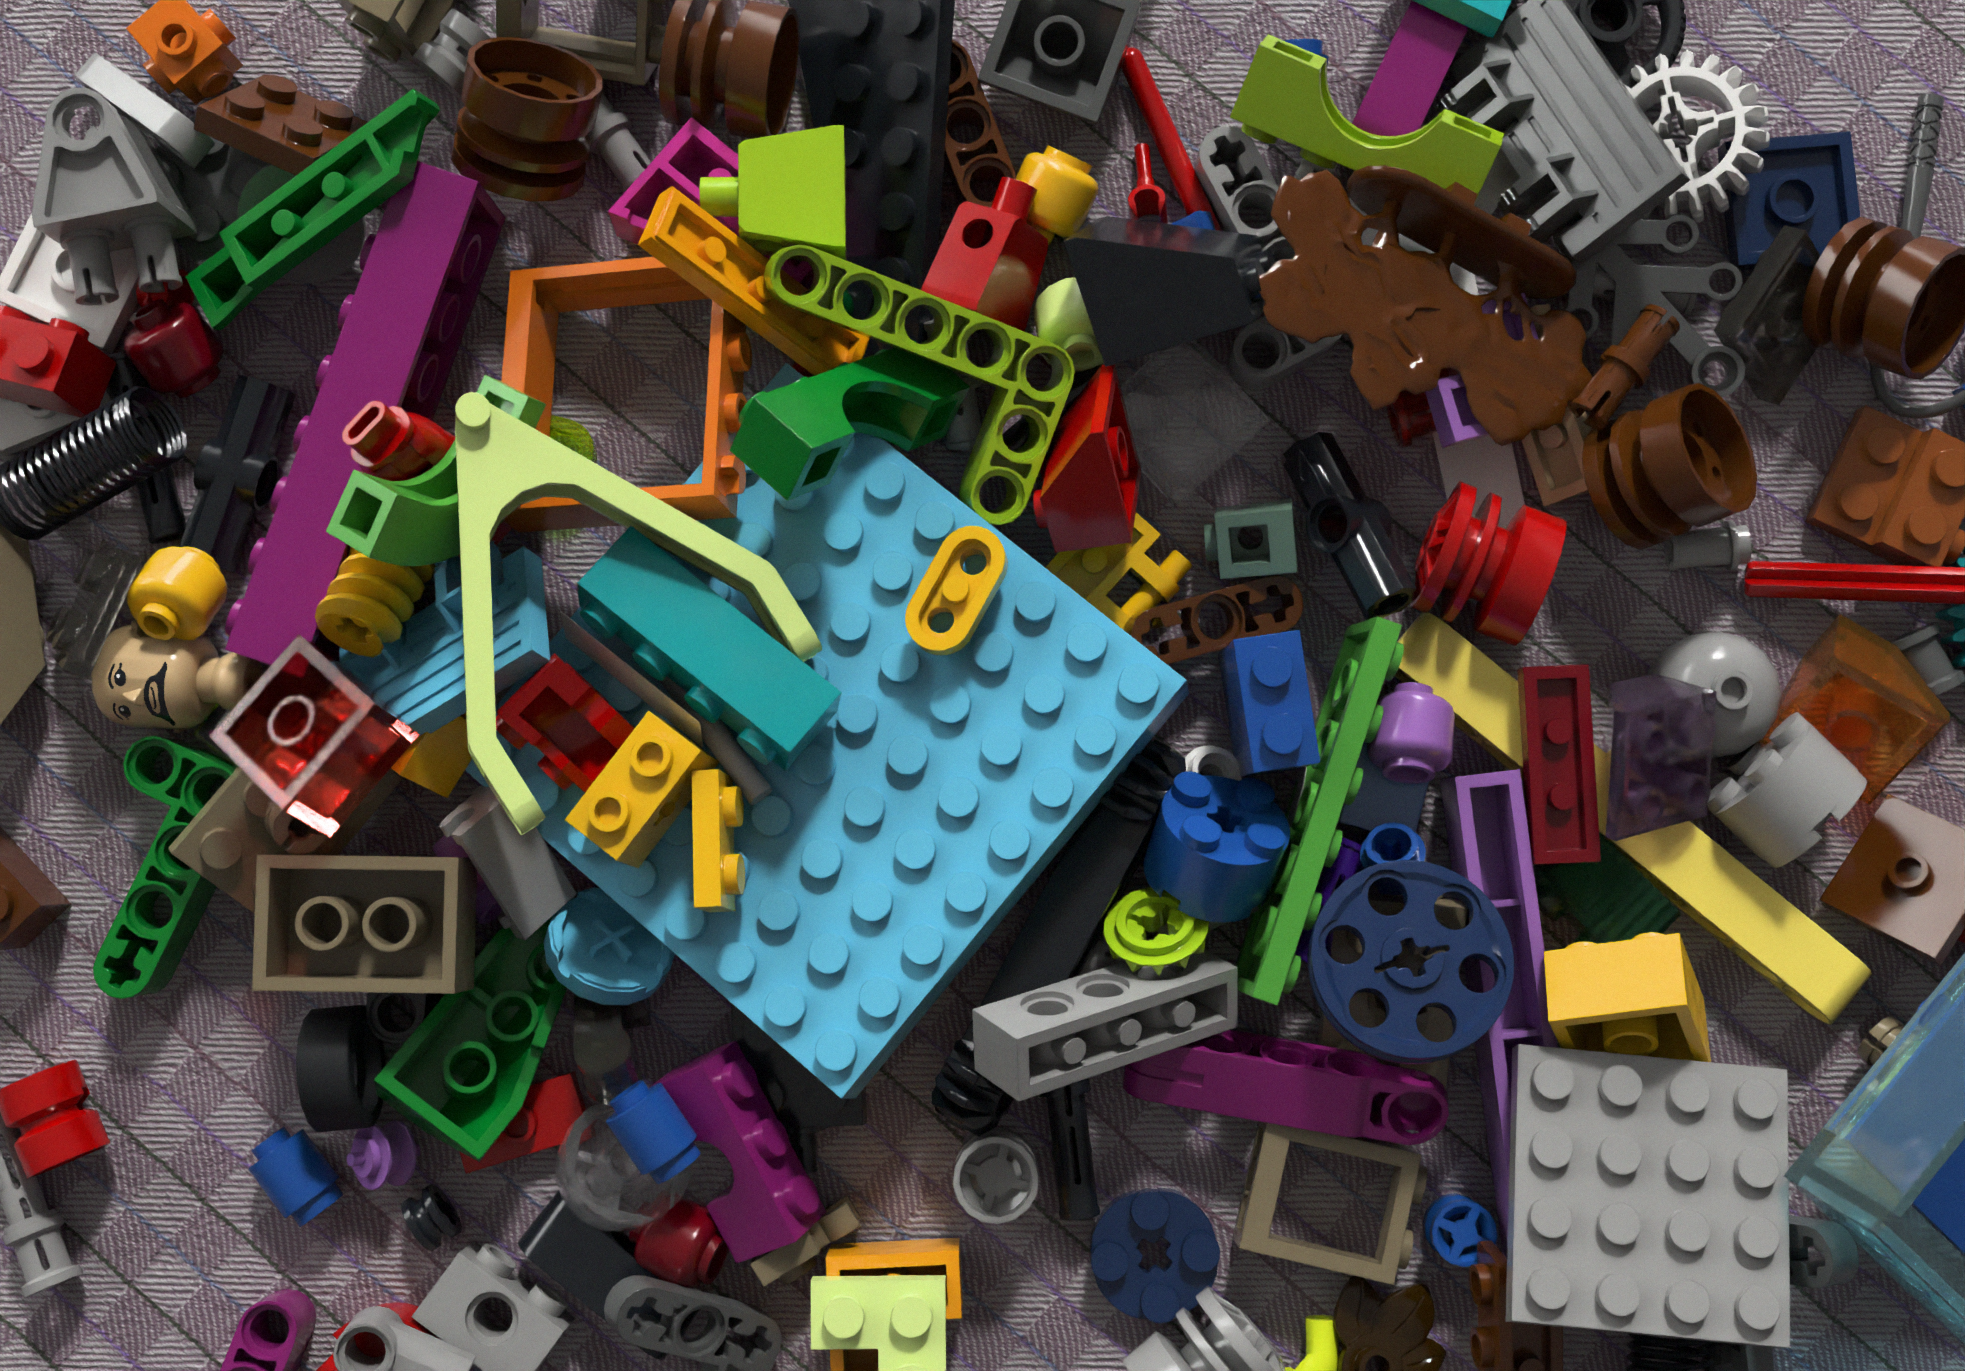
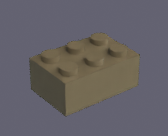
(364, 924)

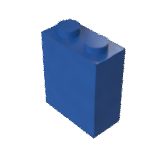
(1268, 703)

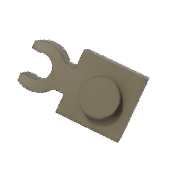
(798, 1258)

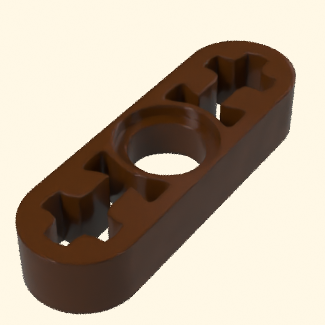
(1249, 593)

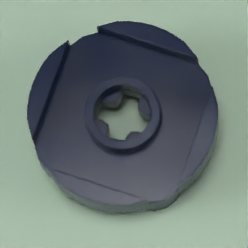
(1116, 1259)

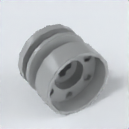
(1224, 1345)

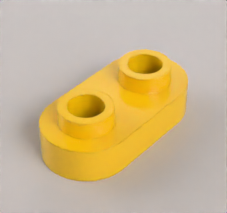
(956, 592)

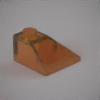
(1863, 702)

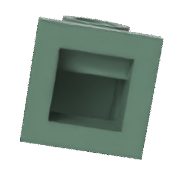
(1272, 555)

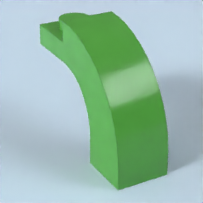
(417, 517)

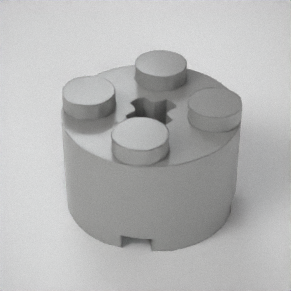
(1786, 791)

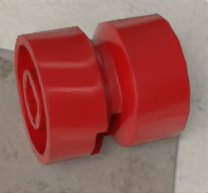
(52, 1118)

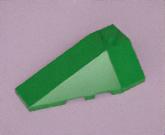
(478, 1048)

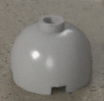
(1744, 683)

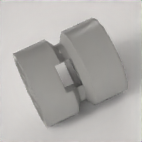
(996, 1176)

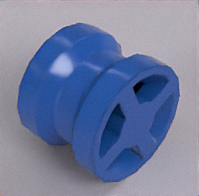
(1465, 1233)

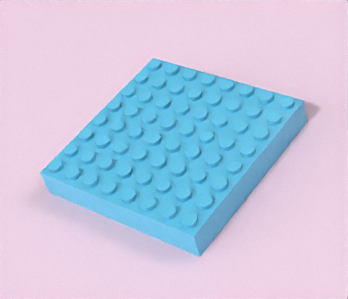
(915, 801)

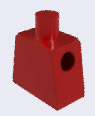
(991, 257)

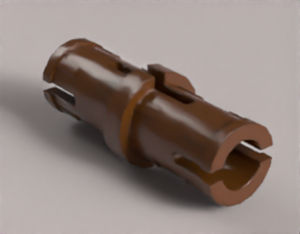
(1624, 367)

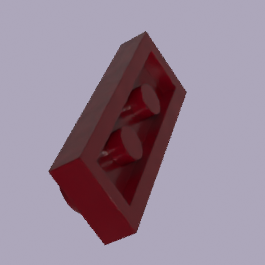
(1559, 763)

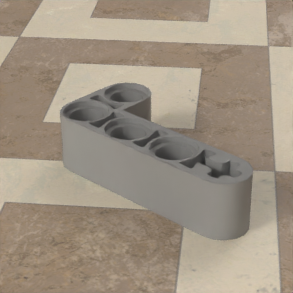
(1255, 189)

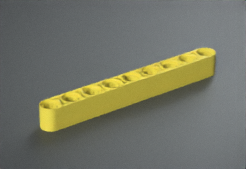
(1675, 859)

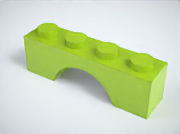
(1291, 101)

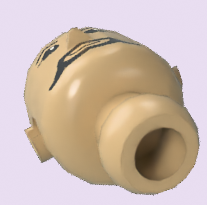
(167, 681)

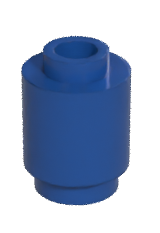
(653, 1131)
(295, 1175)

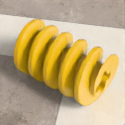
(370, 603)

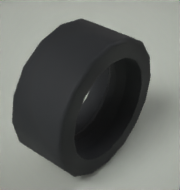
(338, 1069)

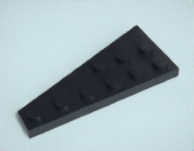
(887, 81)

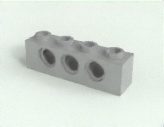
(1101, 1022)

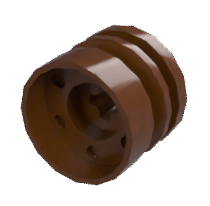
(721, 65)
(526, 118)
(1887, 298)
(1669, 467)

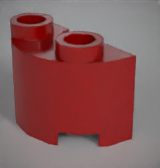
(566, 722)

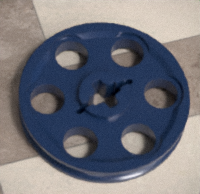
(1421, 932)

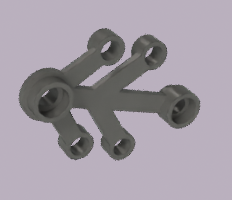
(1644, 285)

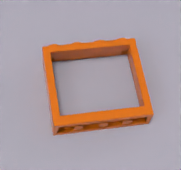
(529, 366)

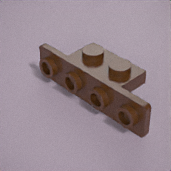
(1503, 1344)

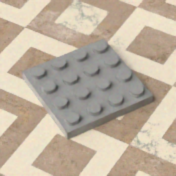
(1648, 1196)

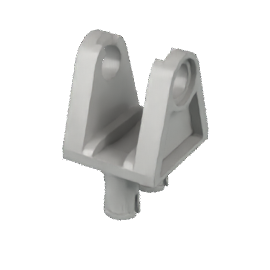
(107, 198)

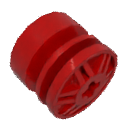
(1494, 565)

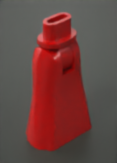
(399, 445)

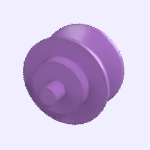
(384, 1155)

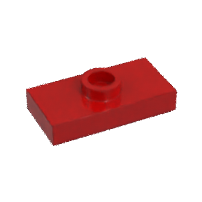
(539, 1125)

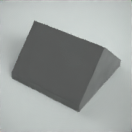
(1061, 52)

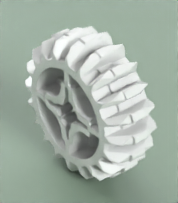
(1705, 128)

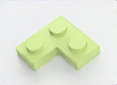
(887, 1313)

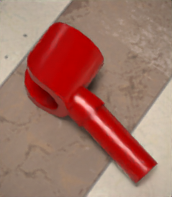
(1146, 196)

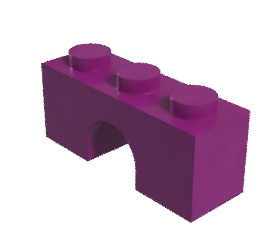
(771, 1193)

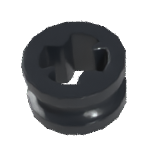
(431, 1217)

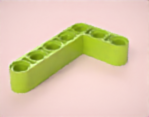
(947, 348)

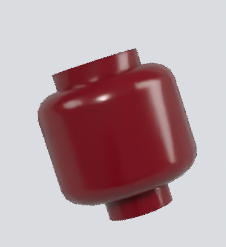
(173, 348)
(681, 1246)

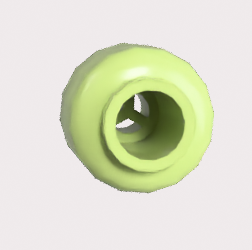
(1064, 321)

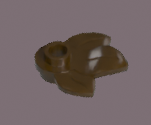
(1386, 1328)

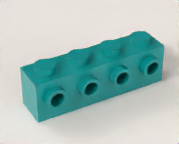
(706, 649)

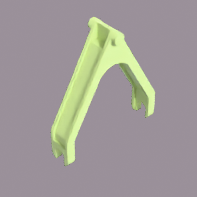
(512, 464)

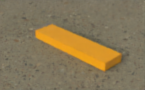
(733, 277)

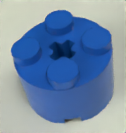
(1217, 845)

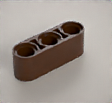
(986, 156)

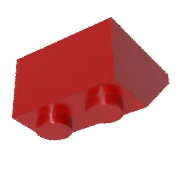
(1091, 471)

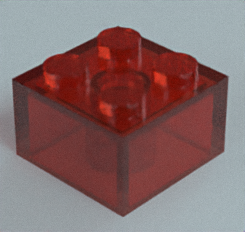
(313, 736)

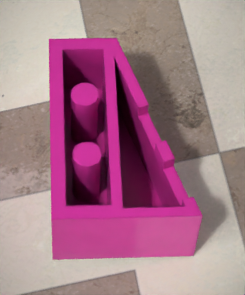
(681, 163)

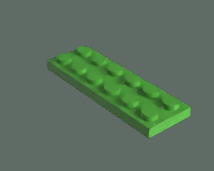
(1343, 724)

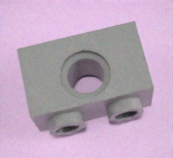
(457, 1311)

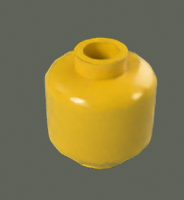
(1062, 194)
(178, 591)

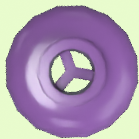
(1413, 734)

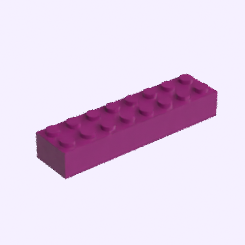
(391, 349)

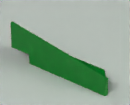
(313, 208)

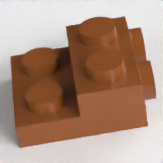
(1895, 491)

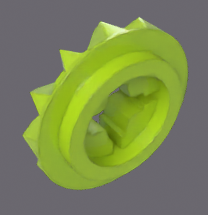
(1148, 911)

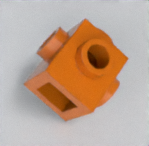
(186, 49)

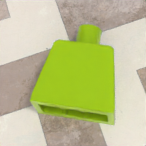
(786, 191)

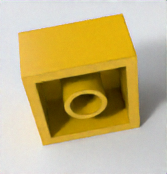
(1627, 998)

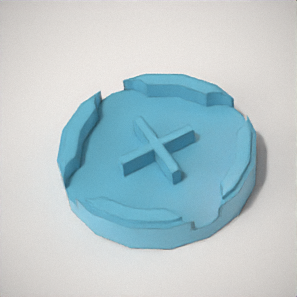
(604, 951)

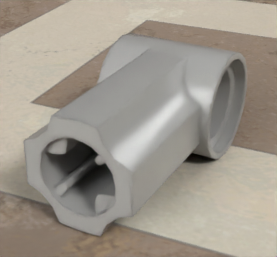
(404, 1346)

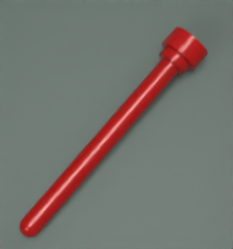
(1165, 134)

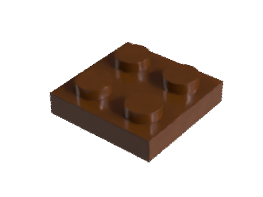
(277, 122)

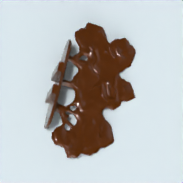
(1406, 307)

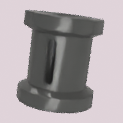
(1929, 658)

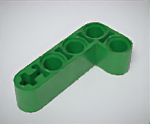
(161, 872)

